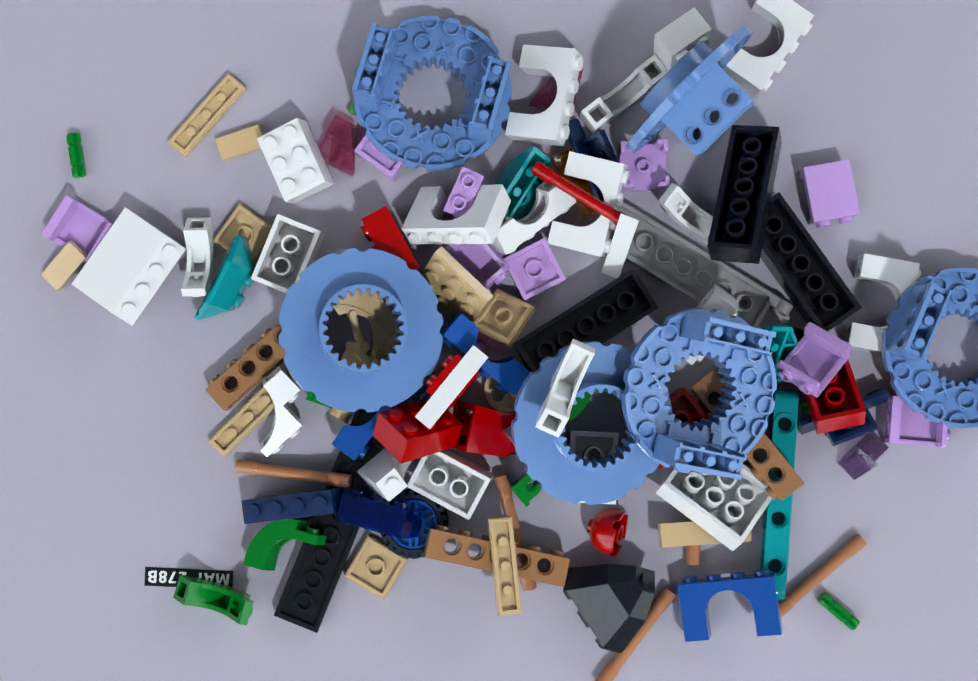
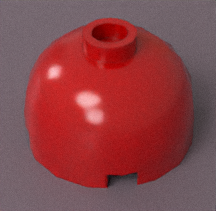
(607, 530)

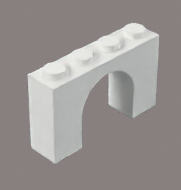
(790, 22)
(552, 124)
(609, 178)
(476, 226)
(890, 272)

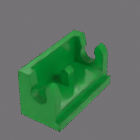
(524, 491)

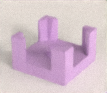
(367, 152)
(646, 167)
(534, 269)

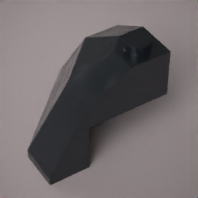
(611, 600)

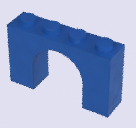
(757, 588)

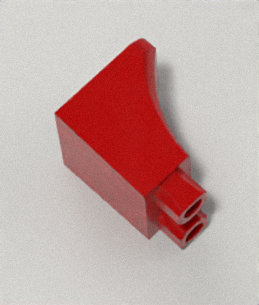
(483, 430)

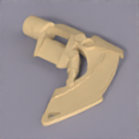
(382, 330)

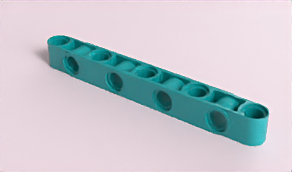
(777, 536)

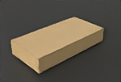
(239, 143)
(64, 265)

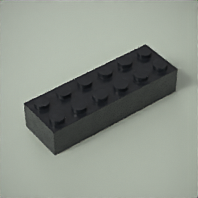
(745, 194)
(804, 269)
(592, 319)

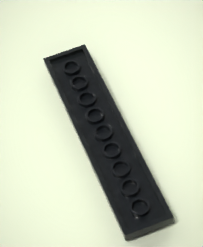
(320, 566)

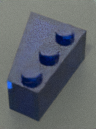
(380, 515)

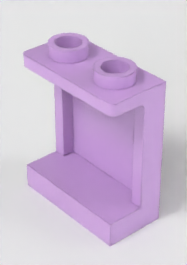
(463, 193)
(830, 193)
(77, 224)
(481, 262)
(814, 360)
(911, 427)

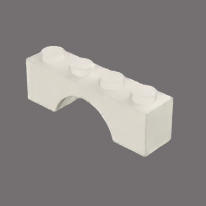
(622, 97)
(548, 205)

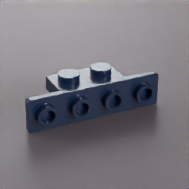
(595, 145)
(840, 436)

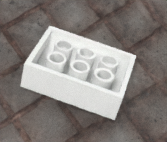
(128, 266)
(718, 504)

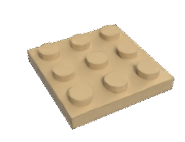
(455, 286)

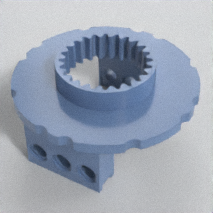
(429, 41)
(690, 95)
(909, 337)
(333, 380)
(739, 422)
(550, 458)

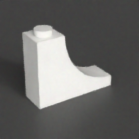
(385, 474)

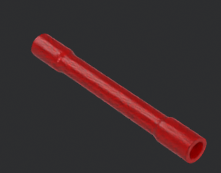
(551, 177)

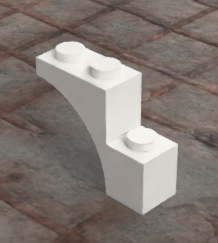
(564, 387)
(285, 423)

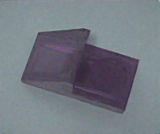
(863, 455)

